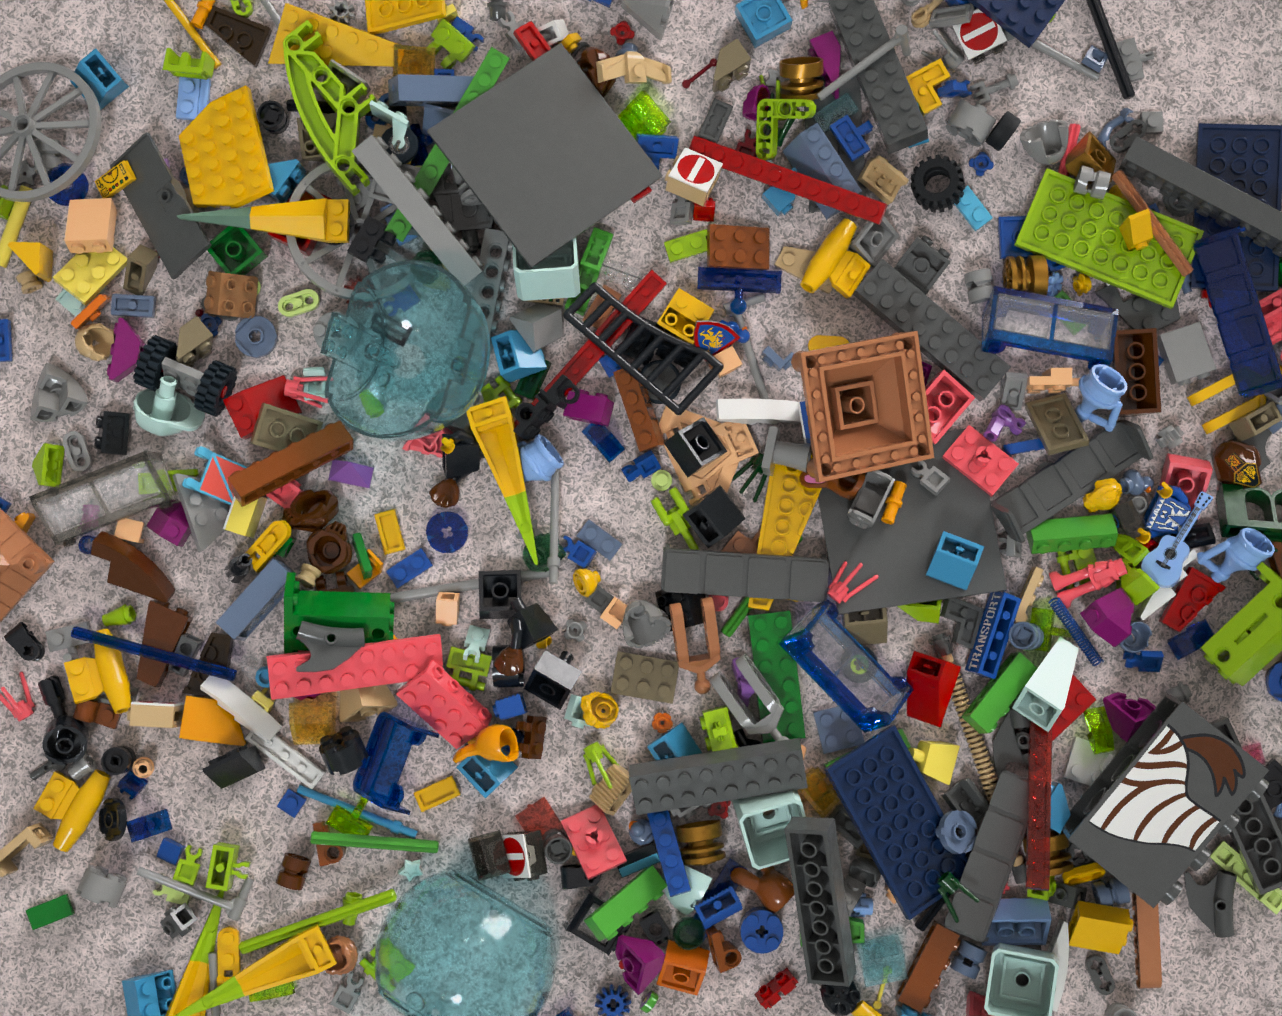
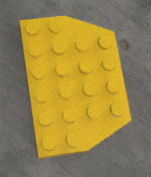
(226, 153)

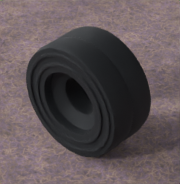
(1003, 131)

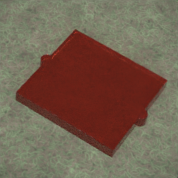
(539, 817)

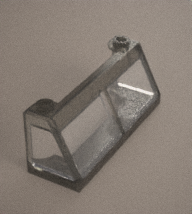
(104, 497)

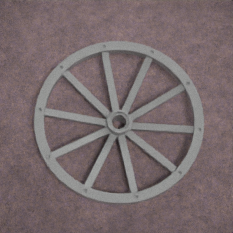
(28, 127)
(303, 264)

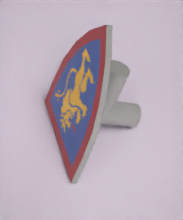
(713, 336)

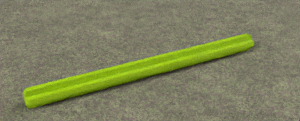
(322, 920)

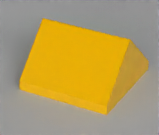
(36, 257)

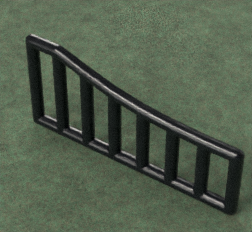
(615, 355)

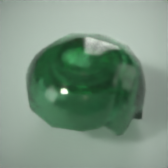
(688, 933)

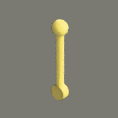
(877, 1004)

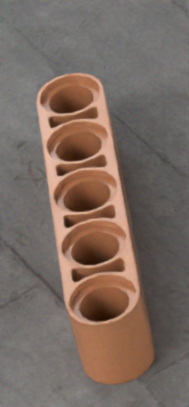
(1146, 944)

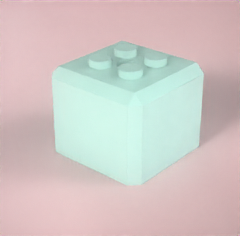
(551, 278)
(765, 834)
(1009, 998)

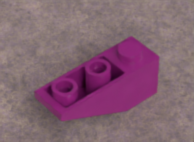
(828, 48)

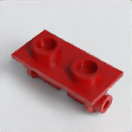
(768, 993)

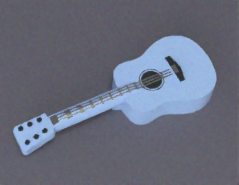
(1166, 561)

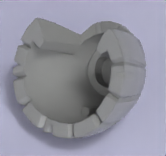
(1046, 141)
(644, 624)

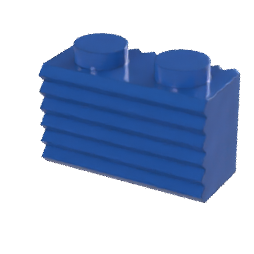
(510, 706)
(718, 907)

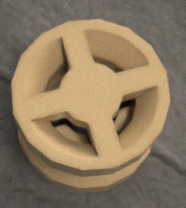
(28, 282)
(308, 575)

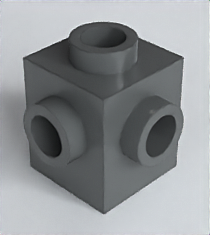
(178, 921)

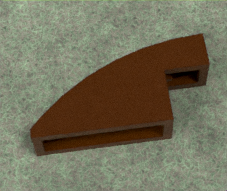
(132, 568)

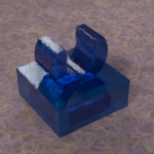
(132, 784)

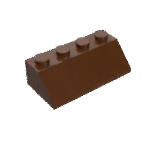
(1137, 362)

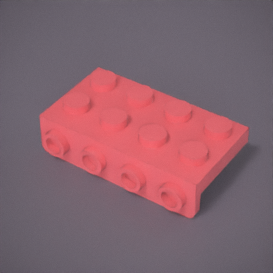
(445, 705)

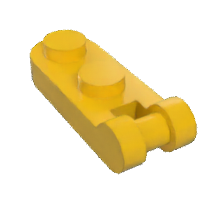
(269, 543)
(228, 953)

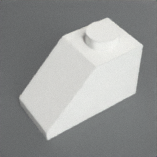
(553, 32)

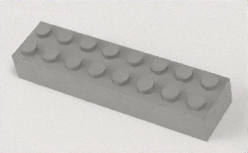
(417, 210)

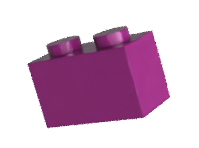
(590, 408)

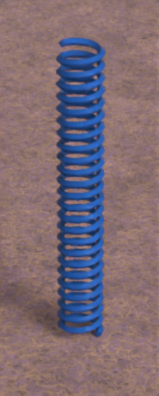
(1074, 625)

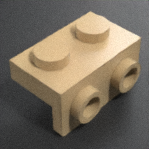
(882, 178)

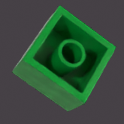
(236, 251)

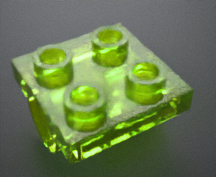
(644, 116)

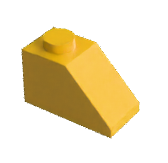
(1137, 230)

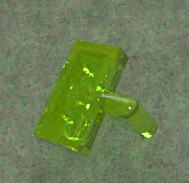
(1045, 618)
(350, 822)

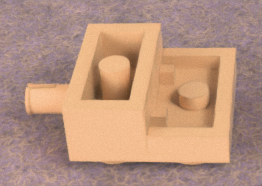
(1053, 380)

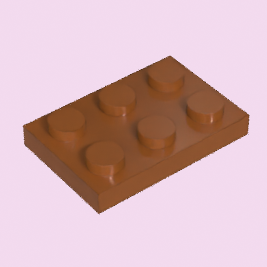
(737, 247)

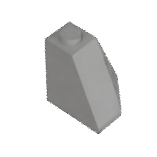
(650, 14)

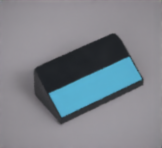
(639, 859)

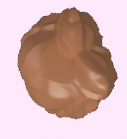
(345, 954)

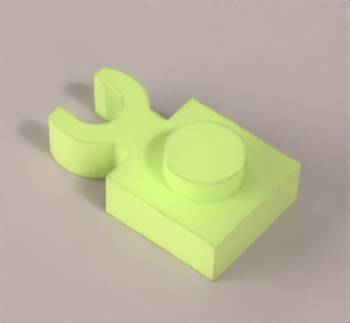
(173, 895)

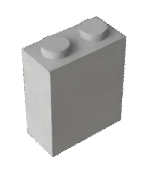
(1185, 354)

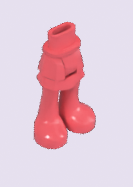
(1100, 575)

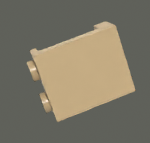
(35, 834)

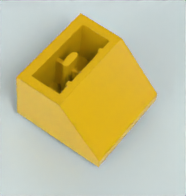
(682, 315)

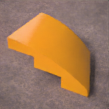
(209, 722)

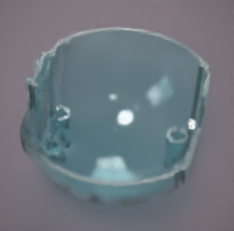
(414, 387)
(455, 958)

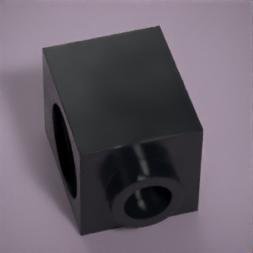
(648, 920)

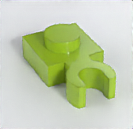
(188, 869)

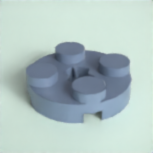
(244, 338)
(947, 831)

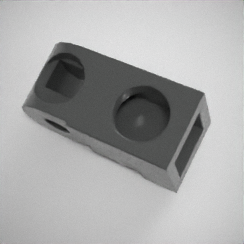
(187, 646)

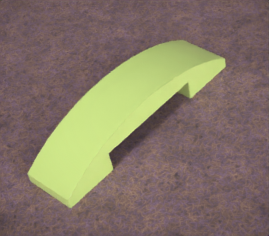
(1230, 861)

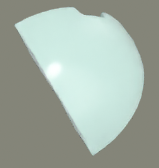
(698, 883)

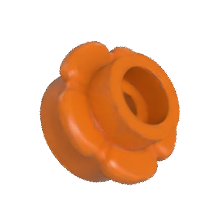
(667, 722)

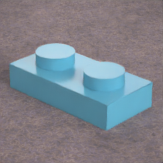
(973, 209)

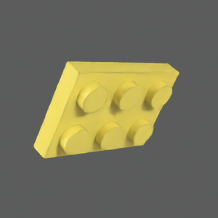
(89, 273)

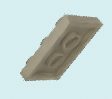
(1057, 424)
(280, 427)
(645, 677)

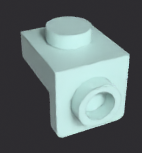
(316, 387)
(574, 712)

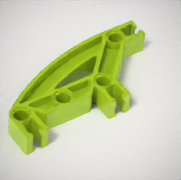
(303, 70)

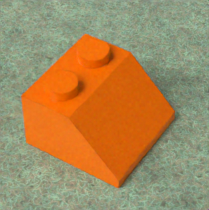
(683, 968)

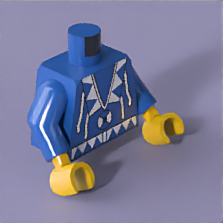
(1165, 513)

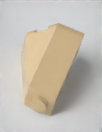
(365, 702)

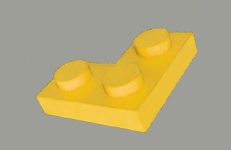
(922, 85)

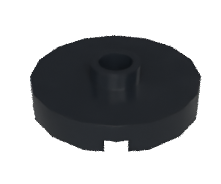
(113, 819)

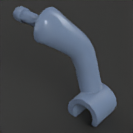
(1107, 129)

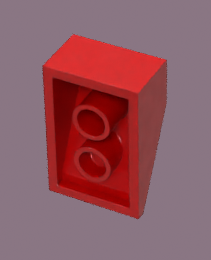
(247, 403)

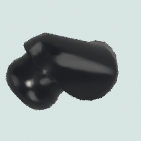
(743, 740)

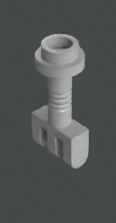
(1010, 81)

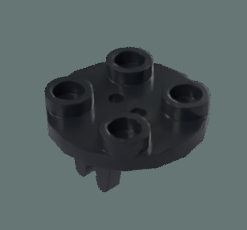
(844, 1002)

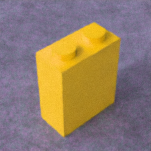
(1099, 927)

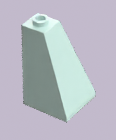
(1048, 688)

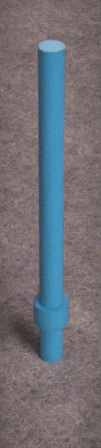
(394, 826)

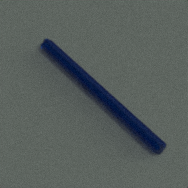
(153, 653)

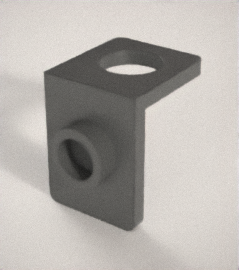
(1067, 895)

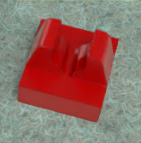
(705, 212)

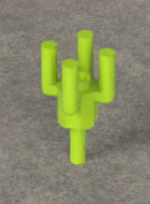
(674, 517)

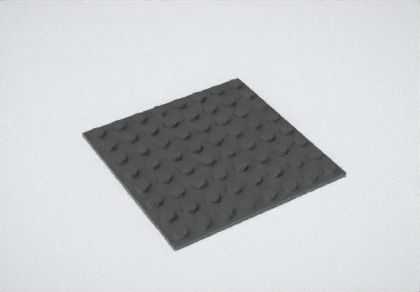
(545, 154)
(905, 549)

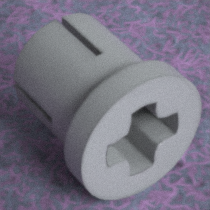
(82, 767)

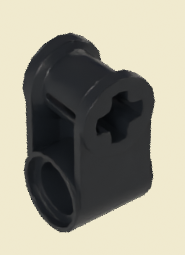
(23, 640)
(574, 877)

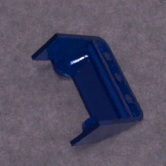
(387, 755)

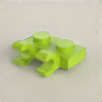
(453, 41)

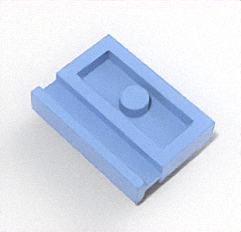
(192, 97)

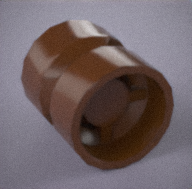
(293, 871)

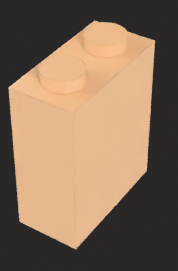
(90, 225)

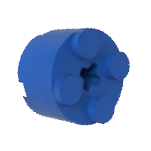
(769, 939)

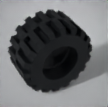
(932, 168)

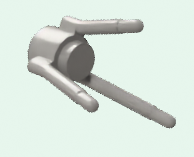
(953, 57)

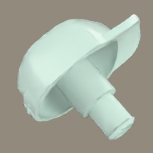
(165, 410)

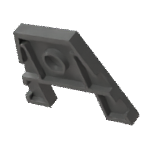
(460, 215)
(1138, 311)

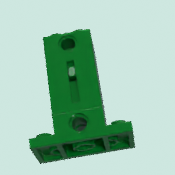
(335, 609)

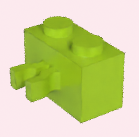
(223, 866)

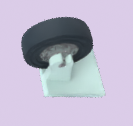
(399, 137)

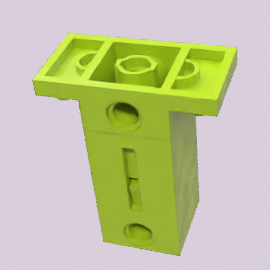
(1251, 635)

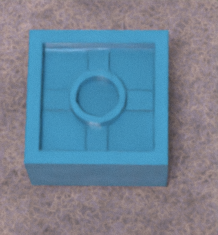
(763, 19)

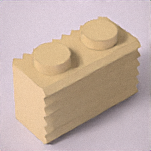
(611, 799)

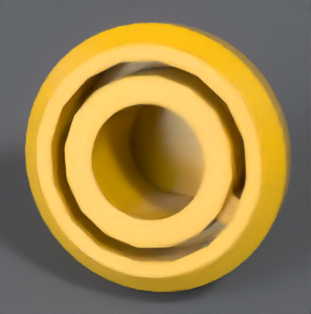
(586, 581)

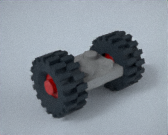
(207, 387)

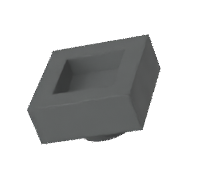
(599, 599)

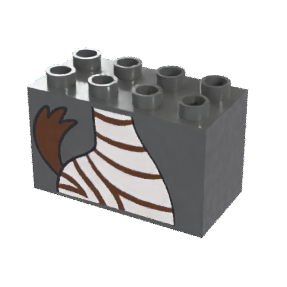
(1164, 801)

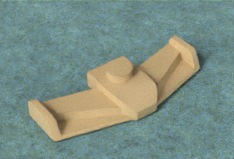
(634, 69)

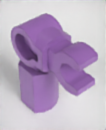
(1003, 417)
(744, 688)

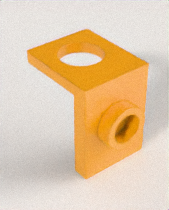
(356, 575)

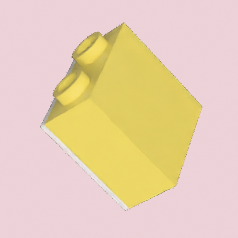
(245, 519)

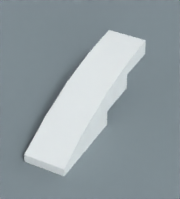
(757, 410)
(1162, 595)
(241, 706)
(1060, 946)

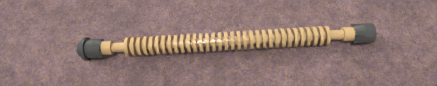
(944, 651)

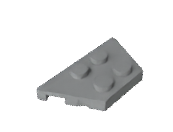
(204, 514)

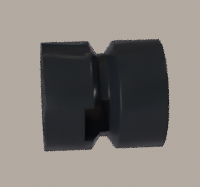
(273, 117)
(118, 760)

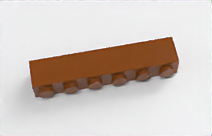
(290, 463)

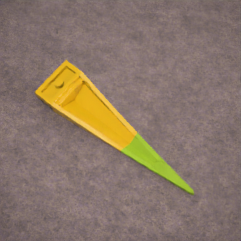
(493, 430)
(293, 960)
(195, 978)

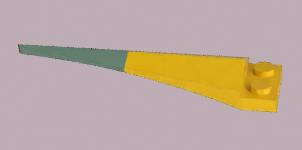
(309, 219)

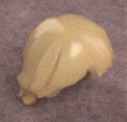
(99, 333)

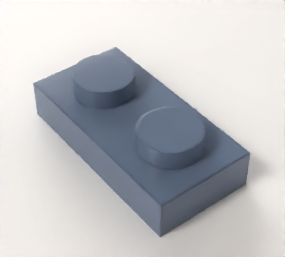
(133, 305)
(599, 540)

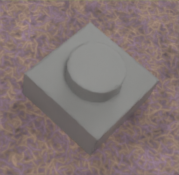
(1153, 121)

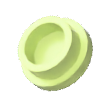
(661, 480)

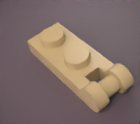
(1027, 595)

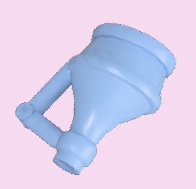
(1101, 390)
(539, 459)
(1241, 554)

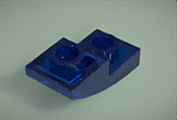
(1191, 639)

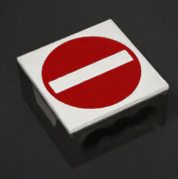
(980, 37)
(525, 855)

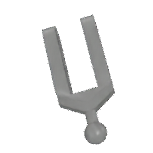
(740, 710)

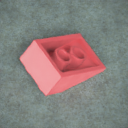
(945, 403)
(1187, 473)

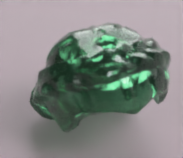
(542, 545)

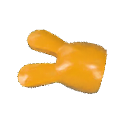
(489, 744)

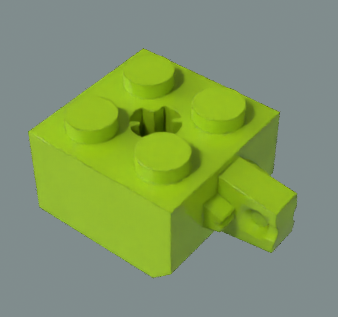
(718, 728)

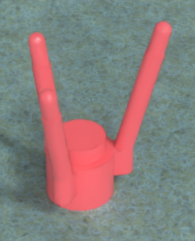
(295, 390)
(839, 591)
(21, 709)

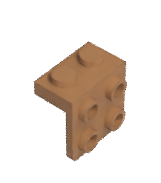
(231, 294)

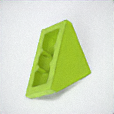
(49, 464)

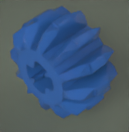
(606, 998)

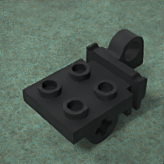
(543, 410)

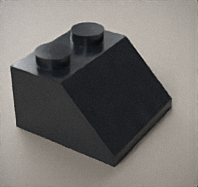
(695, 447)
(496, 593)

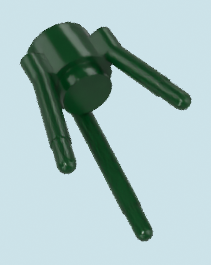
(781, 132)
(756, 462)
(950, 884)

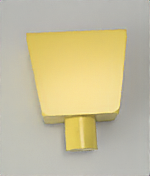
(936, 759)

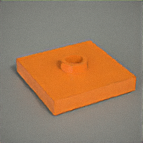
(91, 312)

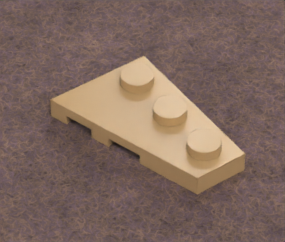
(796, 262)

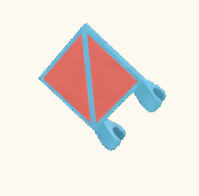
(215, 476)

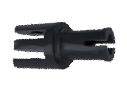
(238, 567)
(53, 695)

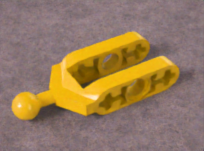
(1230, 415)

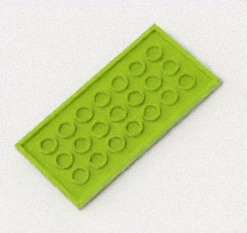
(1087, 238)

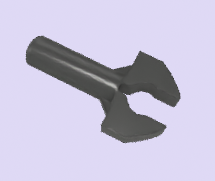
(46, 768)

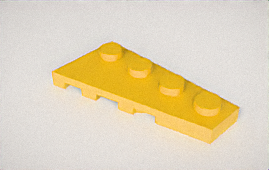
(397, 14)

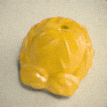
(1104, 496)
(592, 706)

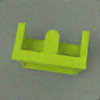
(187, 66)

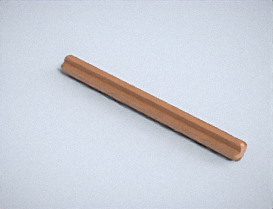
(1158, 230)

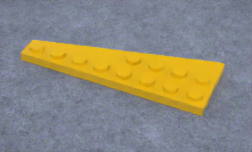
(784, 518)

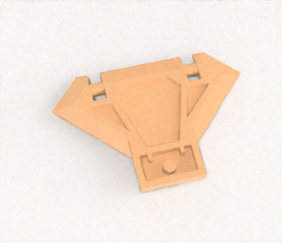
(733, 436)

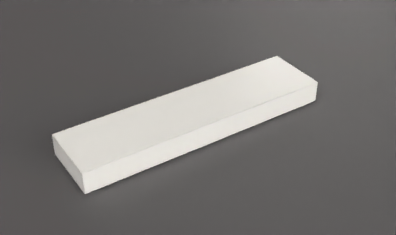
(289, 759)

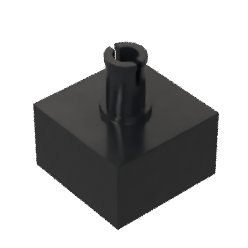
(553, 678)

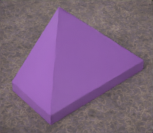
(351, 473)

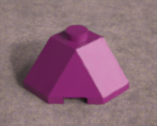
(171, 524)
(1110, 616)
(1126, 714)
(640, 960)

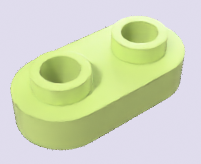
(299, 303)

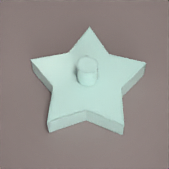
(410, 869)

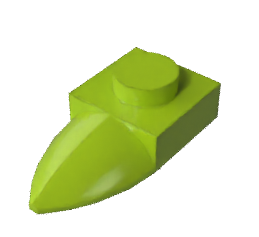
(1130, 549)

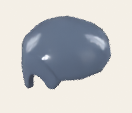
(1141, 633)

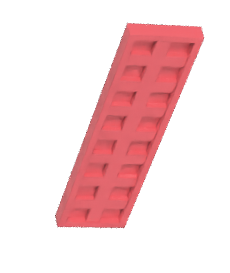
(370, 666)

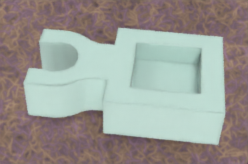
(475, 641)

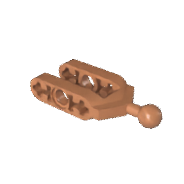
(702, 662)

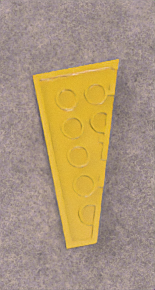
(340, 41)

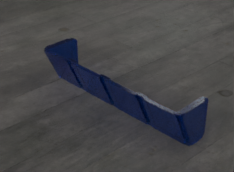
(1238, 313)

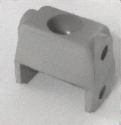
(870, 499)

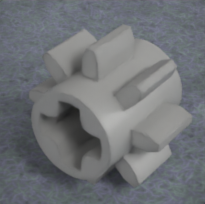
(339, 7)
(1170, 437)

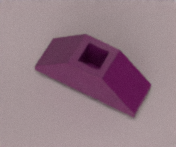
(124, 351)

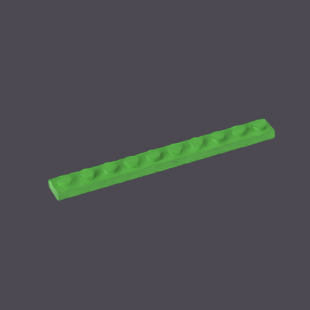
(436, 161)

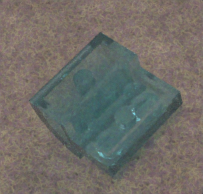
(882, 960)

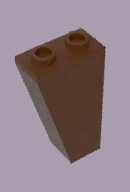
(163, 632)

